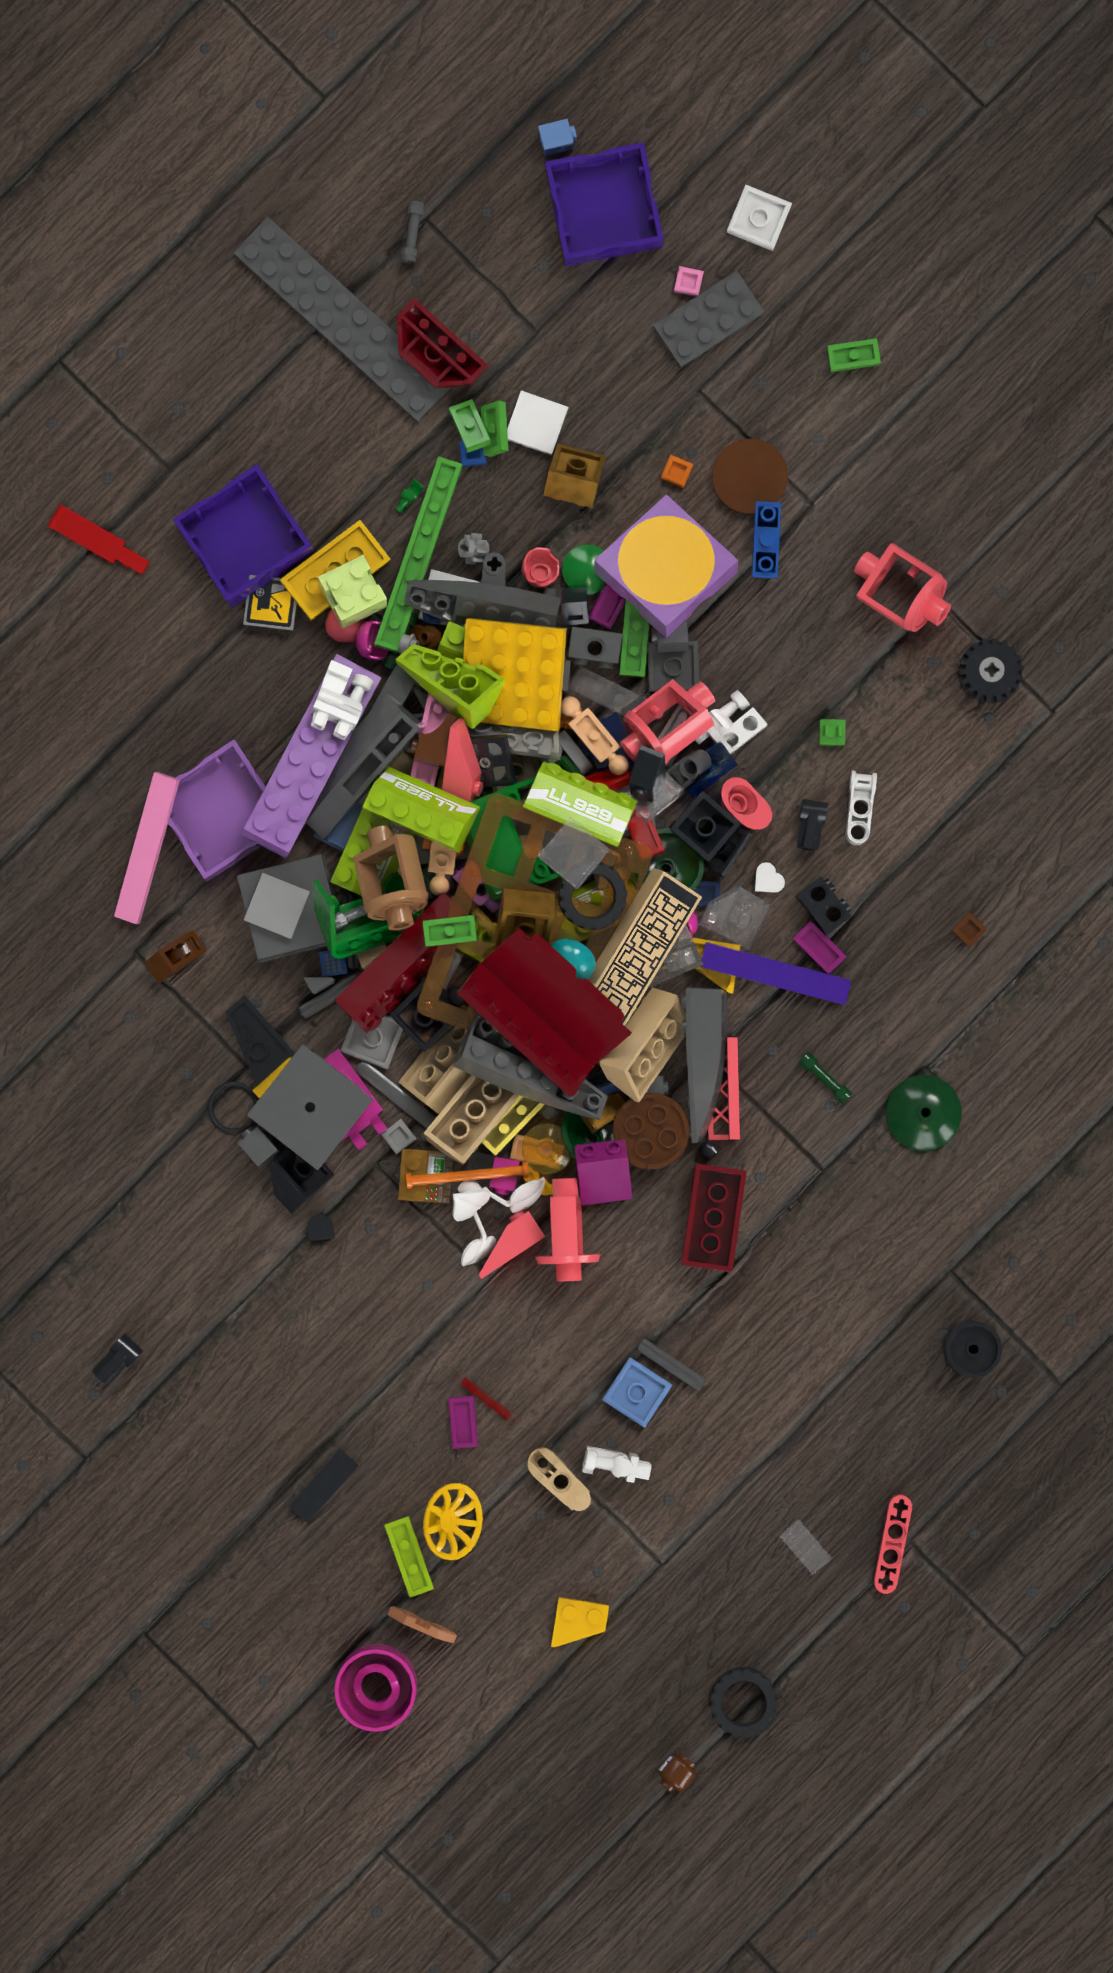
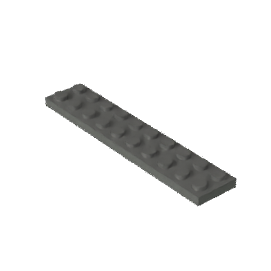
(337, 316)

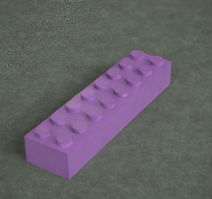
(300, 775)

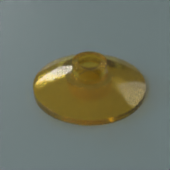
(549, 1136)

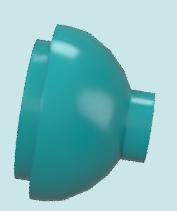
(576, 955)

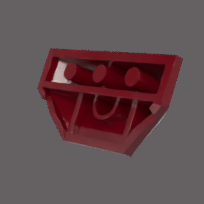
(435, 350)

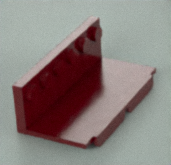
(545, 1009)

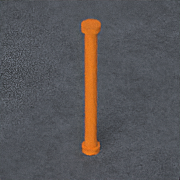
(457, 1176)

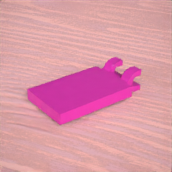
(370, 1115)

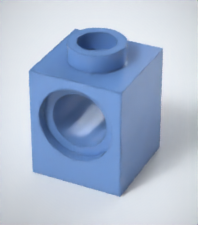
(557, 137)

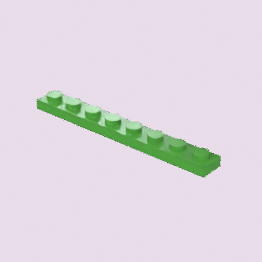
(419, 551)

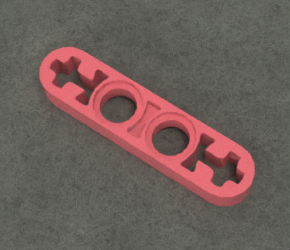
(896, 1544)

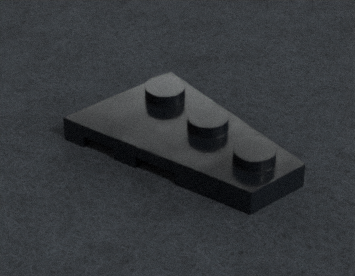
(258, 1040)

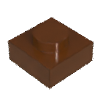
(969, 930)

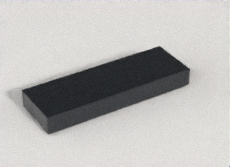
(323, 1485)

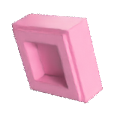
(688, 281)

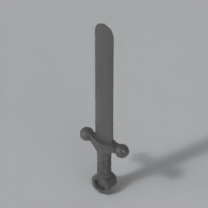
(396, 1095)

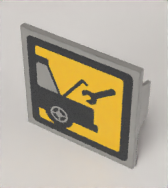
(270, 607)

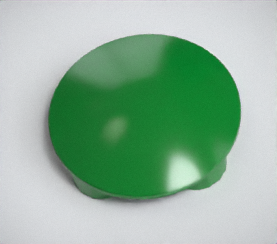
(579, 568)

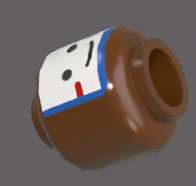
(677, 1773)

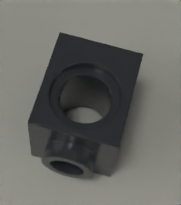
(575, 606)

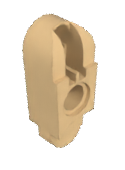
(574, 1495)

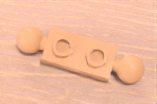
(594, 735)
(442, 863)

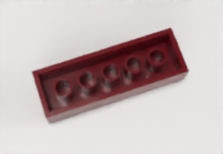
(392, 972)

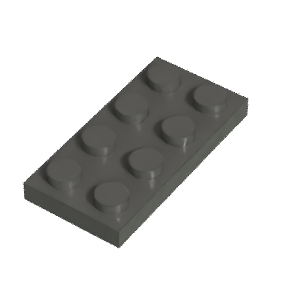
(708, 319)

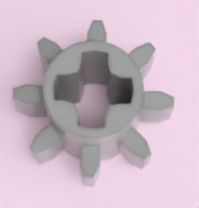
(473, 548)

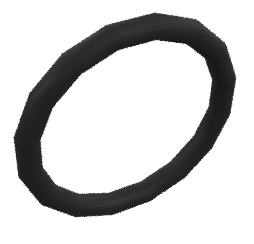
(211, 1102)

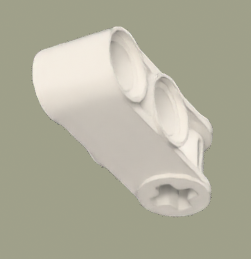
(860, 793)

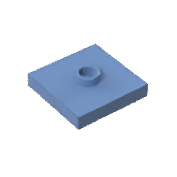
(637, 1392)

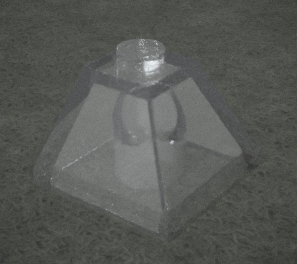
(735, 916)

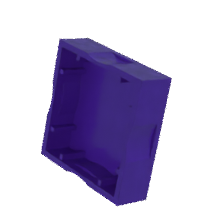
(604, 204)
(244, 534)

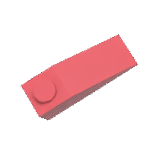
(462, 768)
(516, 1238)

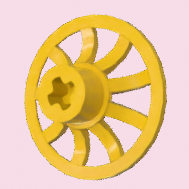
(447, 1519)

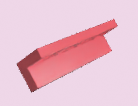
(732, 1095)

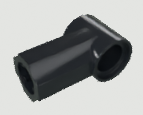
(812, 818)
(121, 1355)

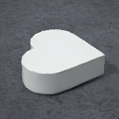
(767, 879)

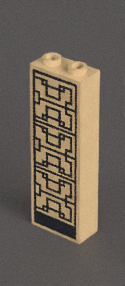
(643, 940)

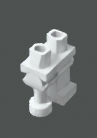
(334, 705)
(737, 733)
(617, 1463)

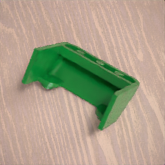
(507, 845)
(360, 933)

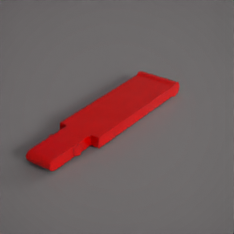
(95, 539)

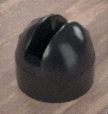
(709, 1149)

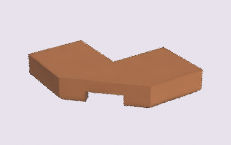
(427, 1627)

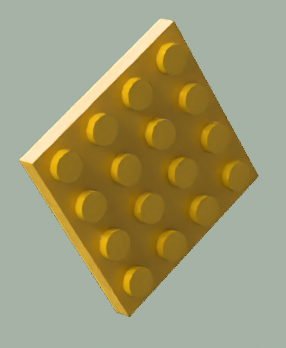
(529, 662)

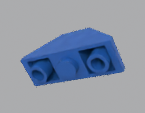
(766, 540)

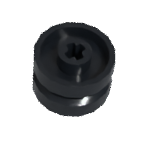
(957, 1345)

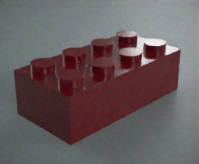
(713, 1217)

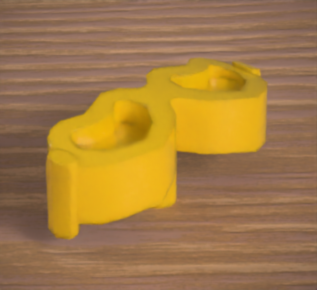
(533, 1175)

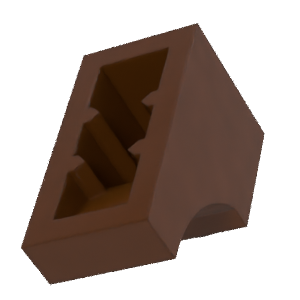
(432, 747)
(175, 956)

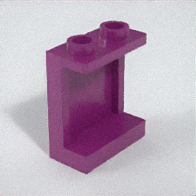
(603, 1172)

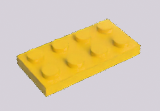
(303, 580)

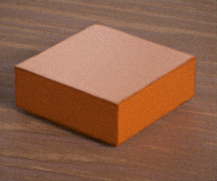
(676, 471)

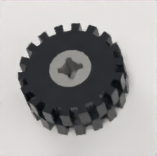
(990, 684)

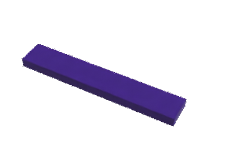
(775, 973)

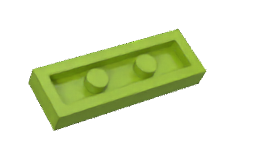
(409, 1556)

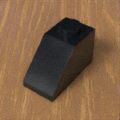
(647, 774)

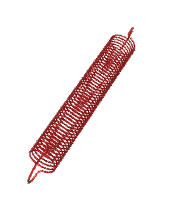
(485, 1398)

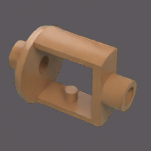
(399, 905)

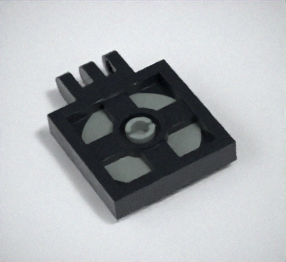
(494, 760)

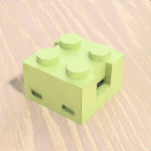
(352, 592)

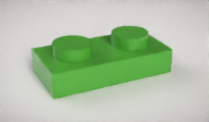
(853, 355)
(495, 423)
(469, 425)
(450, 930)

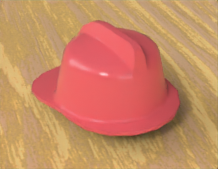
(745, 804)

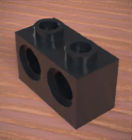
(818, 909)

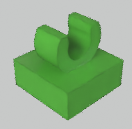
(832, 732)

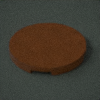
(749, 473)
(653, 1130)

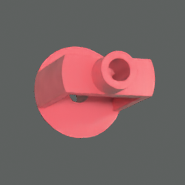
(927, 604)
(693, 701)
(567, 1232)

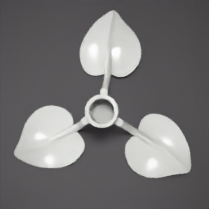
(471, 1199)

